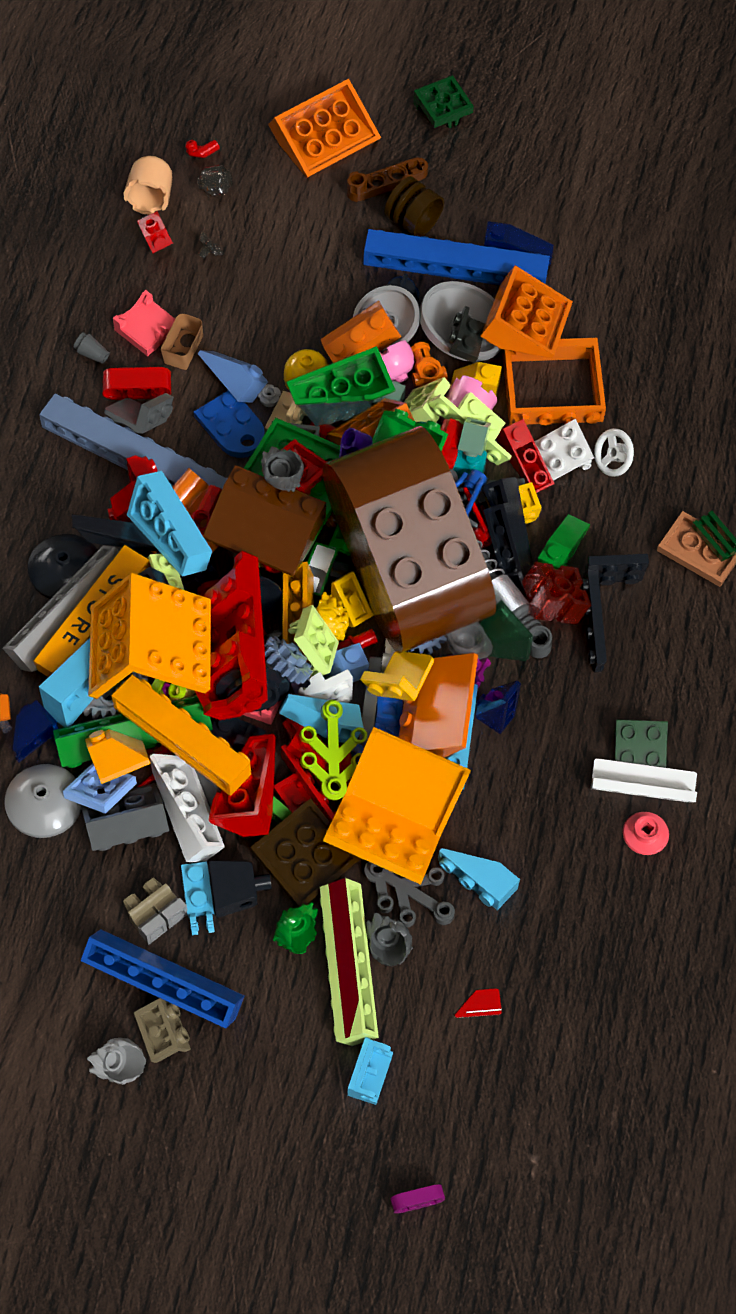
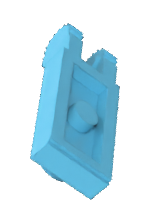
(198, 894)

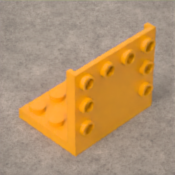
(149, 632)
(397, 805)

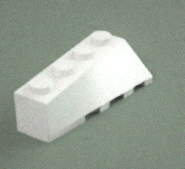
(186, 807)

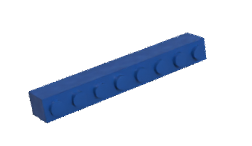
(449, 258)

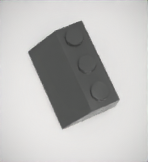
(133, 817)

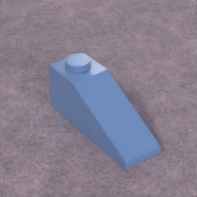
(240, 378)
(346, 658)

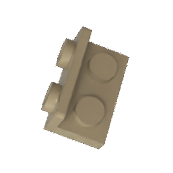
(162, 1029)

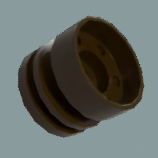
(414, 206)

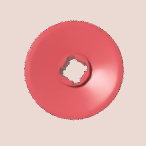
(640, 841)

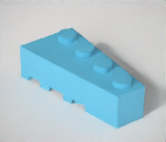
(167, 524)
(66, 689)

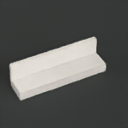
(644, 780)

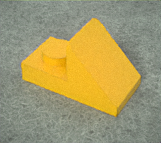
(350, 593)

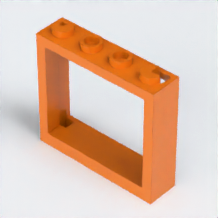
(566, 350)

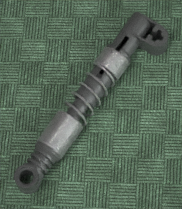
(516, 602)

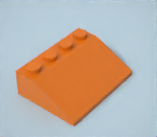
(324, 129)
(526, 315)
(442, 708)

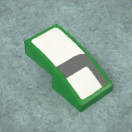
(321, 565)

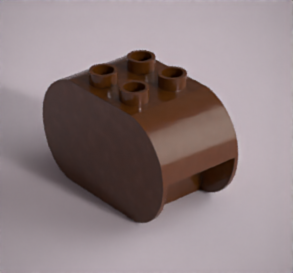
(410, 539)

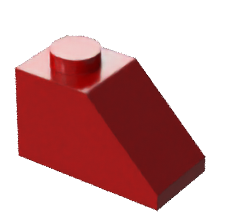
(120, 503)

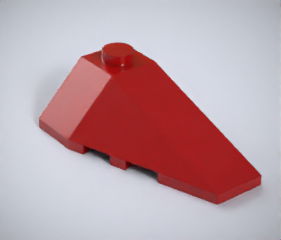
(251, 805)

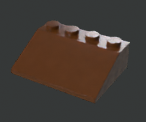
(265, 521)

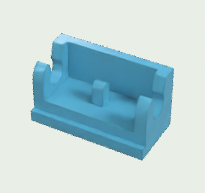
(370, 1071)

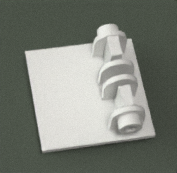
(565, 450)

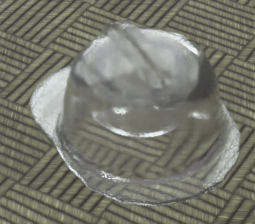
(470, 640)

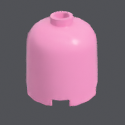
(468, 384)

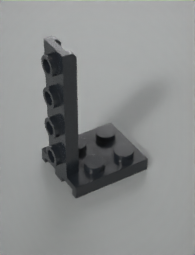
(607, 571)

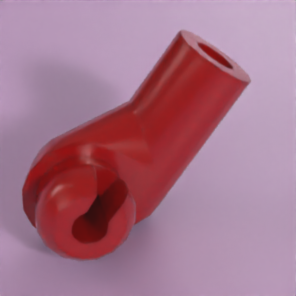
(201, 151)

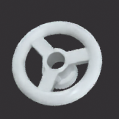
(616, 452)

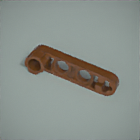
(358, 182)

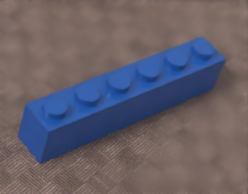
(162, 978)

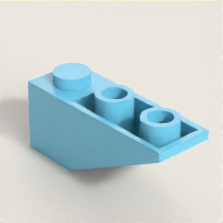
(307, 713)
(486, 877)

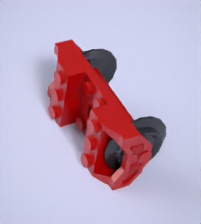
(237, 657)

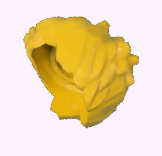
(334, 615)

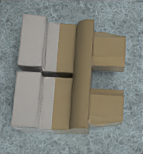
(155, 911)

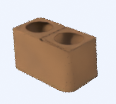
(190, 325)

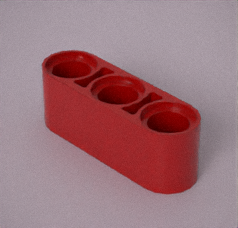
(136, 382)

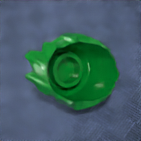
(296, 928)

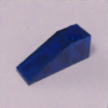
(512, 238)
(498, 706)

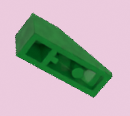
(564, 542)

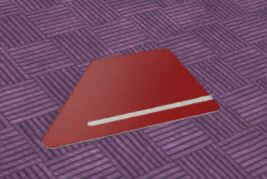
(481, 1003)

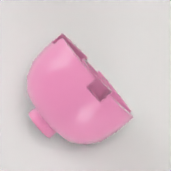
(398, 360)

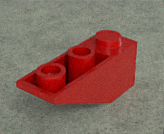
(525, 455)

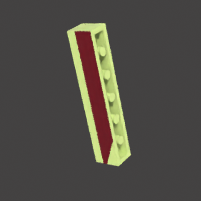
(348, 962)

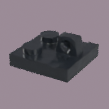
(235, 732)

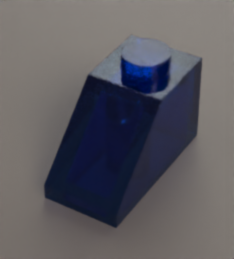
(32, 729)

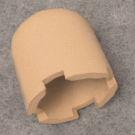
(149, 185)

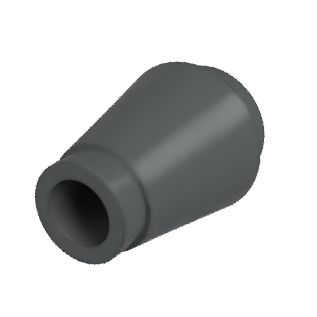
(91, 348)

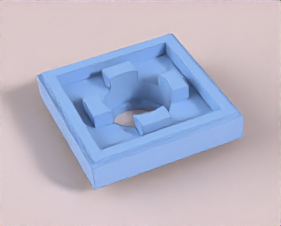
(85, 786)

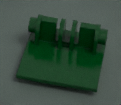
(641, 742)

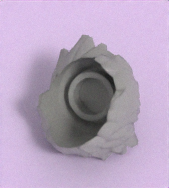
(118, 1061)

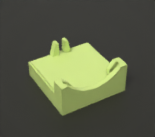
(419, 398)
(315, 640)

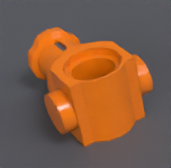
(426, 366)

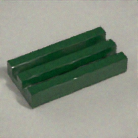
(710, 520)

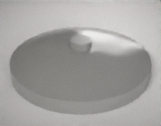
(441, 306)

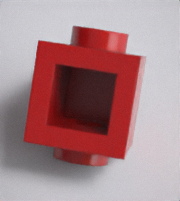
(154, 232)

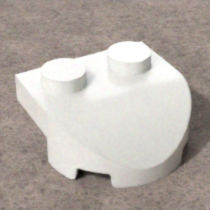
(334, 688)

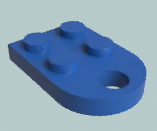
(231, 424)

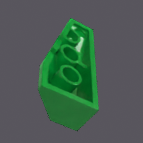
(348, 380)

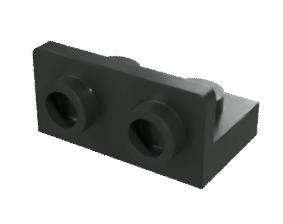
(466, 336)

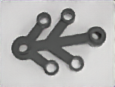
(406, 888)

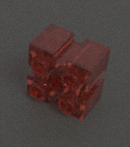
(556, 593)

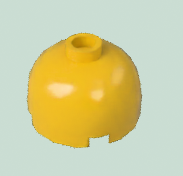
(303, 363)

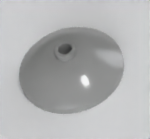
(400, 307)
(45, 814)

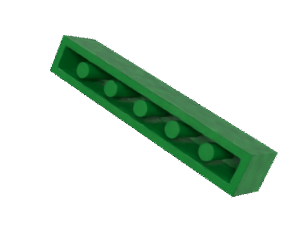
(72, 743)

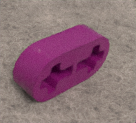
(417, 1198)

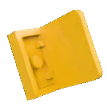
(401, 677)

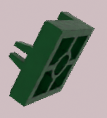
(443, 102)

